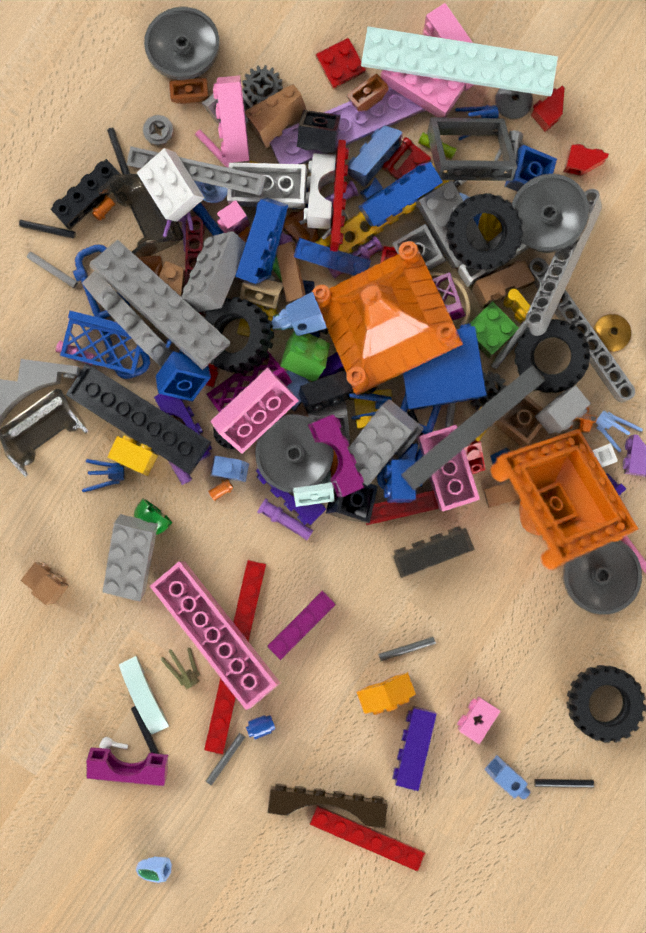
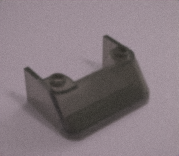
(131, 192)
(37, 426)

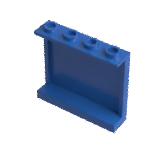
(449, 377)

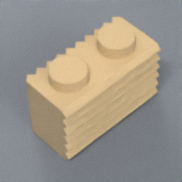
(265, 293)

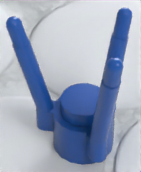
(484, 112)
(379, 401)
(115, 473)

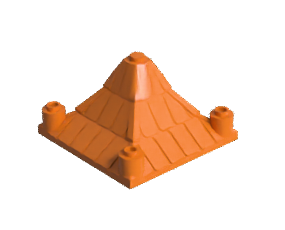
(387, 319)
(565, 497)

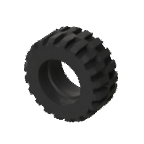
(511, 235)
(259, 338)
(579, 355)
(631, 708)

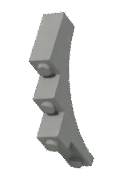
(127, 318)

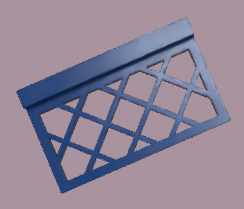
(101, 325)

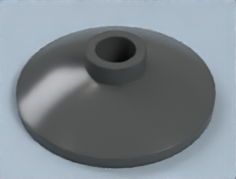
(510, 108)

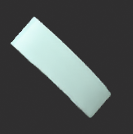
(143, 696)

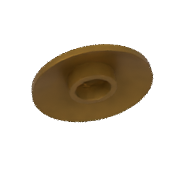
(603, 330)

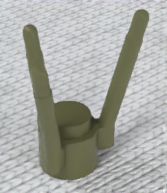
(187, 677)

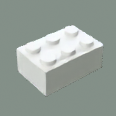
(170, 185)

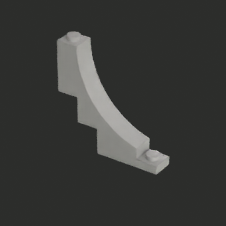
(31, 378)

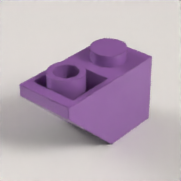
(636, 456)

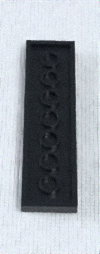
(138, 418)

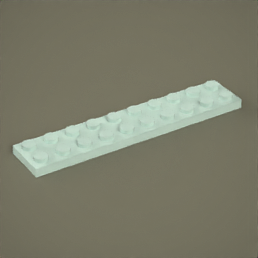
(459, 61)

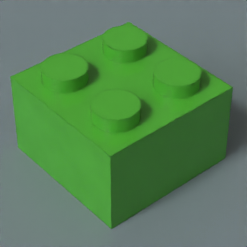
(493, 329)
(305, 355)

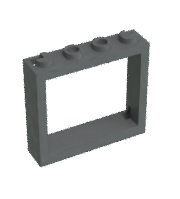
(471, 169)

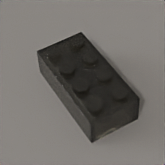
(432, 552)

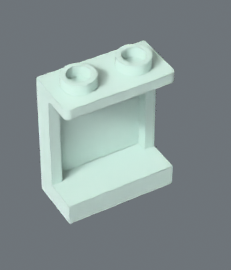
(315, 493)

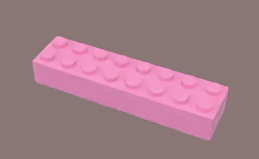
(215, 635)

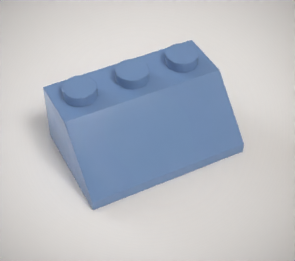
(374, 154)

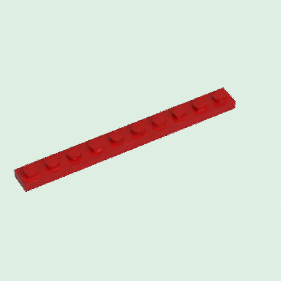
(244, 621)

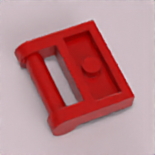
(413, 160)

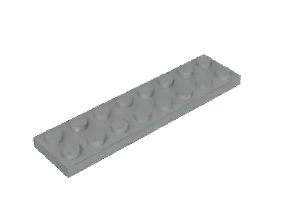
(160, 304)

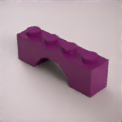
(346, 478)
(301, 624)
(105, 766)

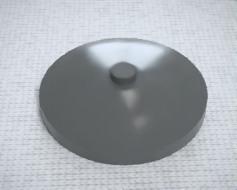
(182, 43)
(551, 212)
(290, 455)
(604, 578)

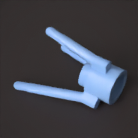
(607, 420)

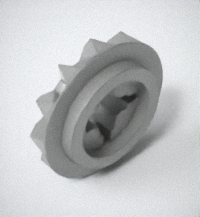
(160, 122)

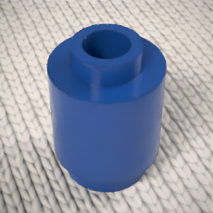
(260, 727)

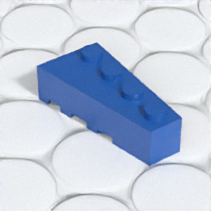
(400, 194)
(262, 241)

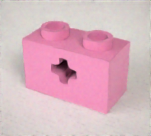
(232, 218)
(487, 714)

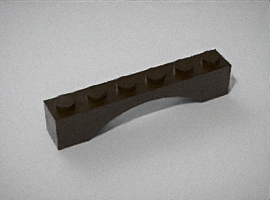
(368, 810)

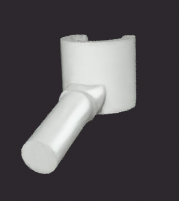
(107, 742)

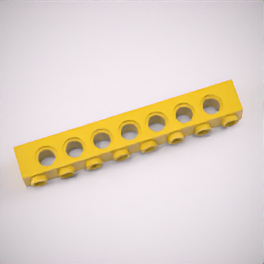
(360, 237)

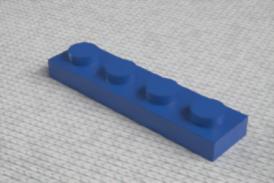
(335, 260)

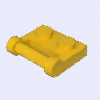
(517, 304)

